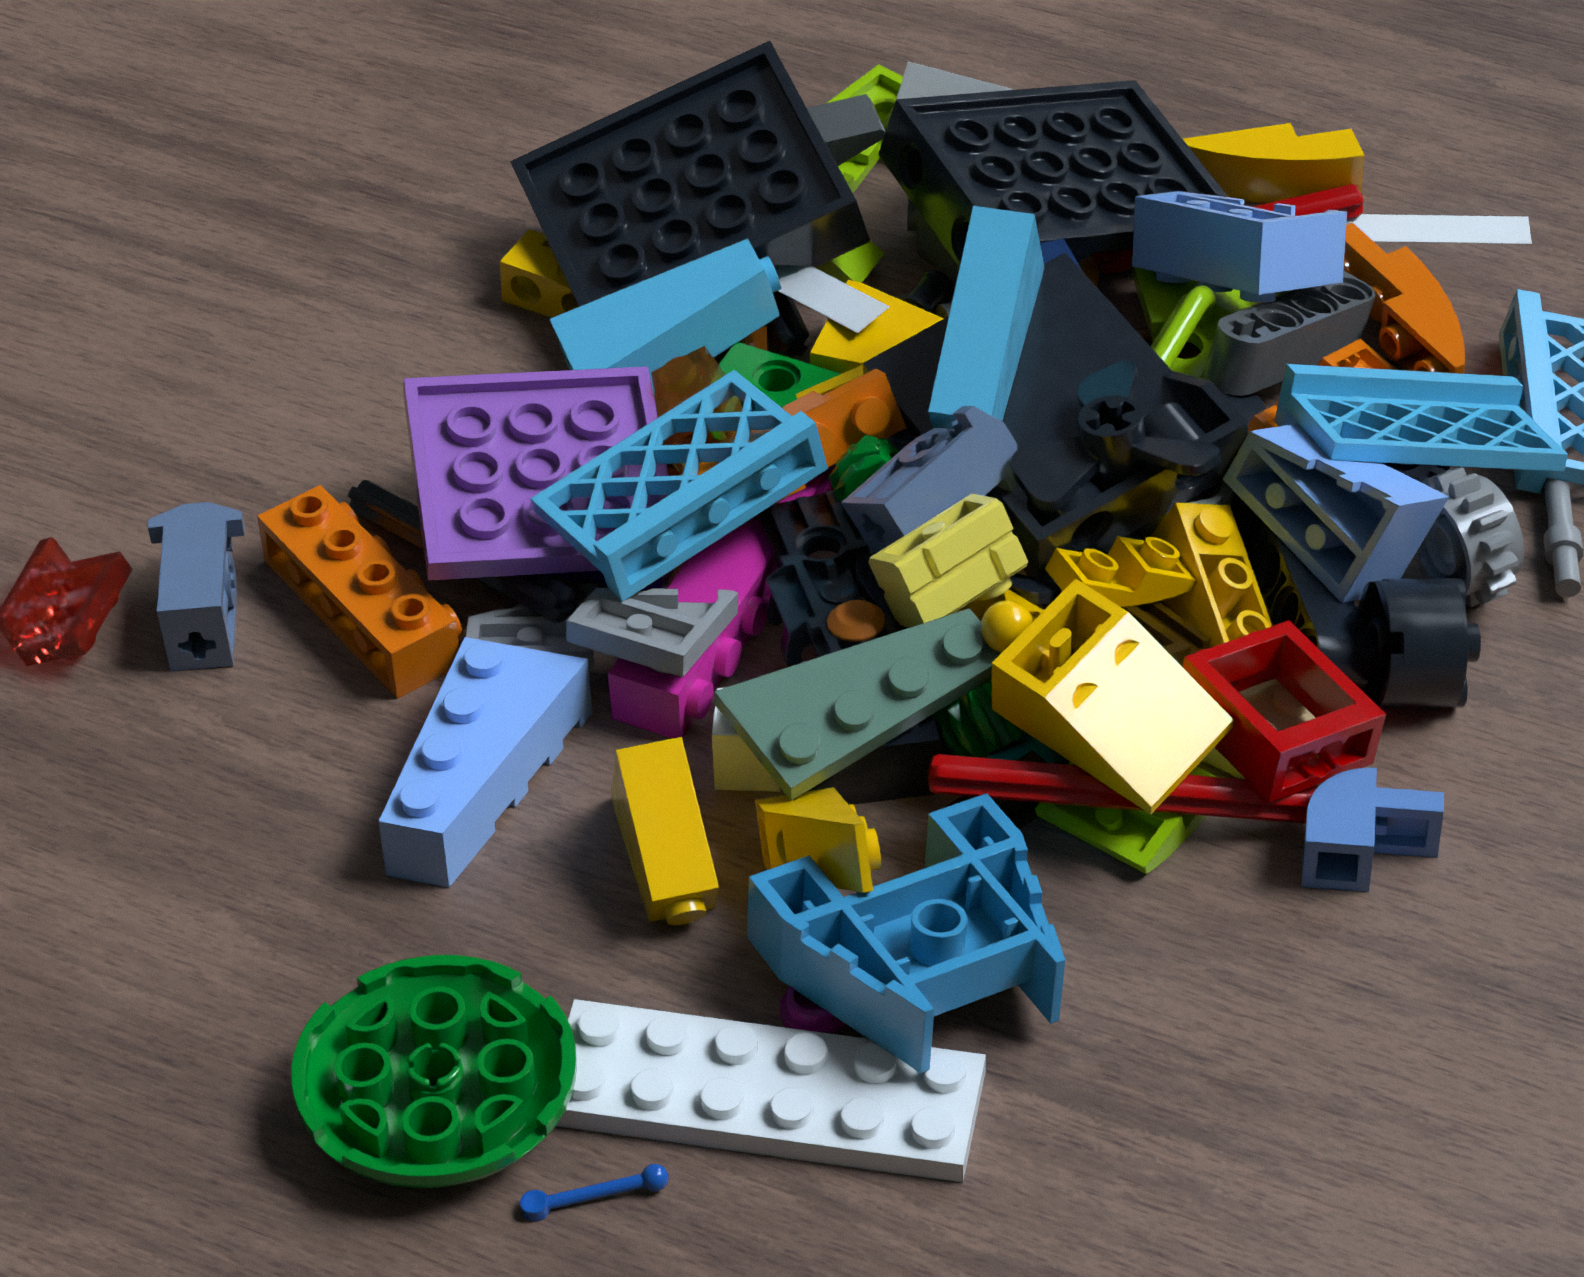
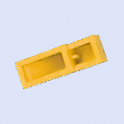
(1278, 164)

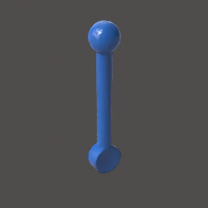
(536, 1204)

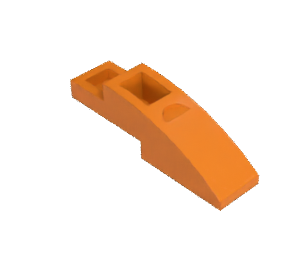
(1413, 310)
(843, 416)

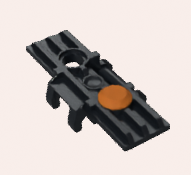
(818, 596)

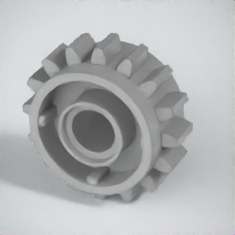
(1473, 537)

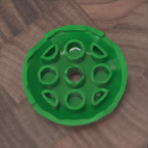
(447, 1020)

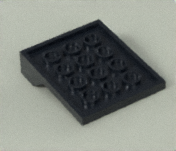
(1042, 151)
(690, 176)
(1067, 340)

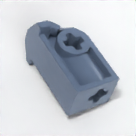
(933, 476)
(197, 583)

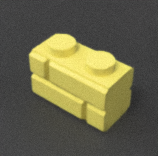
(949, 561)

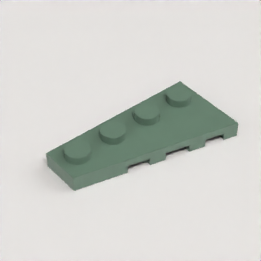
(847, 703)

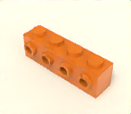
(360, 590)

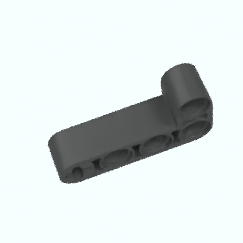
(1296, 328)

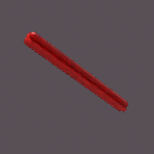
(1076, 787)

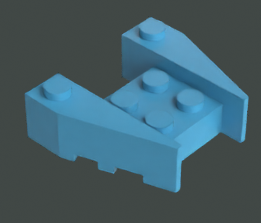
(919, 940)

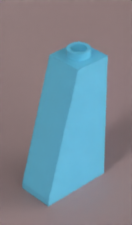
(673, 313)
(988, 314)

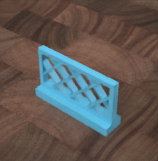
(1532, 359)
(1416, 418)
(699, 506)

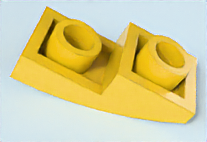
(1130, 573)

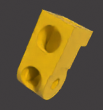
(534, 278)

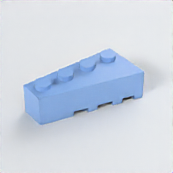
(478, 749)

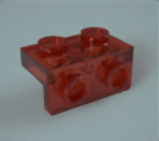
(60, 603)

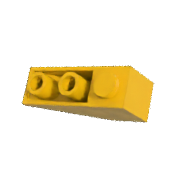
(1226, 593)
(824, 828)

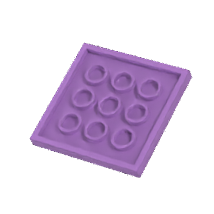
(499, 441)

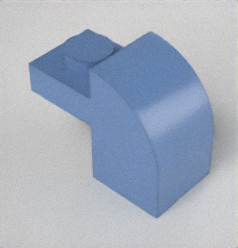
(1355, 819)

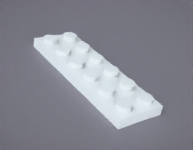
(771, 1091)

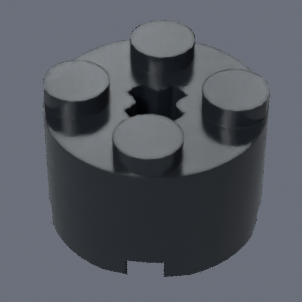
(1419, 642)

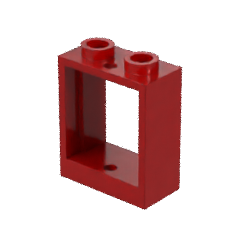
(1275, 761)

